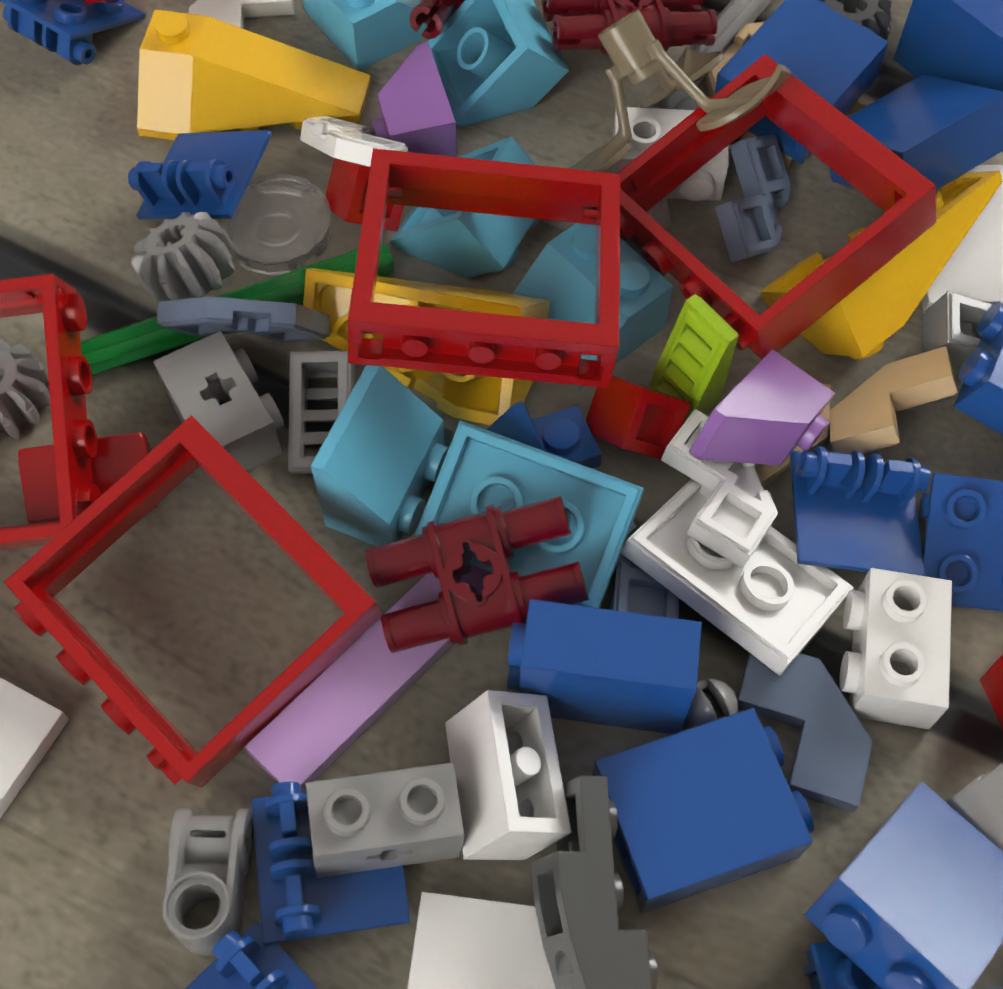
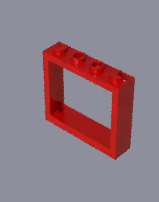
(831, 137)
(476, 340)
(68, 383)
(109, 519)

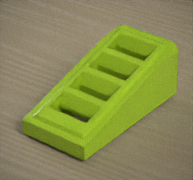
(696, 357)

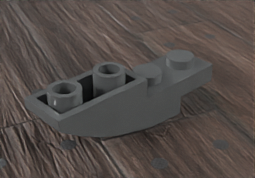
(583, 897)

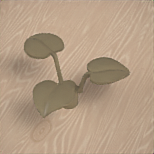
(639, 56)

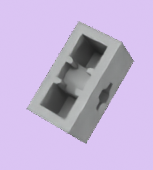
(219, 393)
(384, 819)

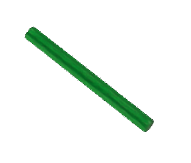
(149, 338)

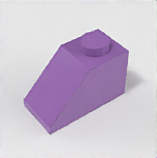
(416, 107)
(765, 416)

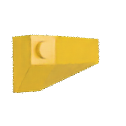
(225, 78)
(890, 296)
(458, 395)

